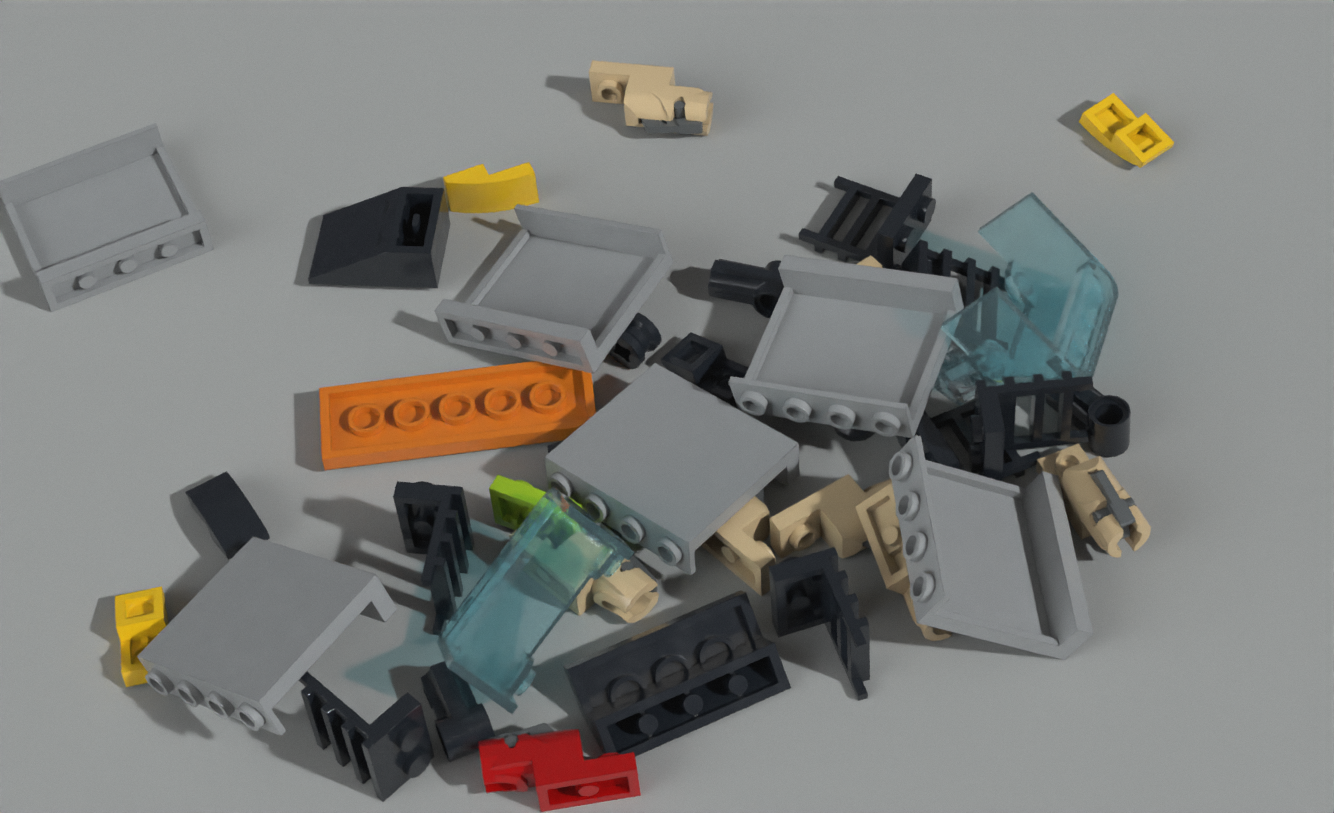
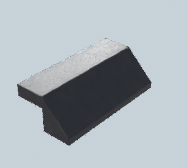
(677, 677)

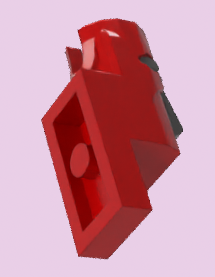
(556, 767)

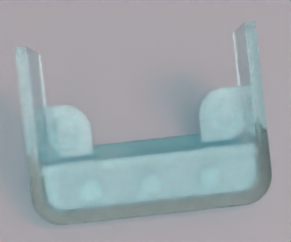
(1063, 294)
(525, 596)

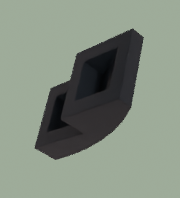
(704, 365)
(226, 513)

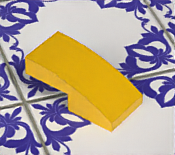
(1123, 133)
(479, 192)
(138, 621)

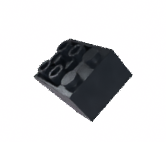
(384, 241)

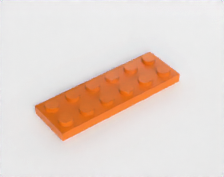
(452, 413)

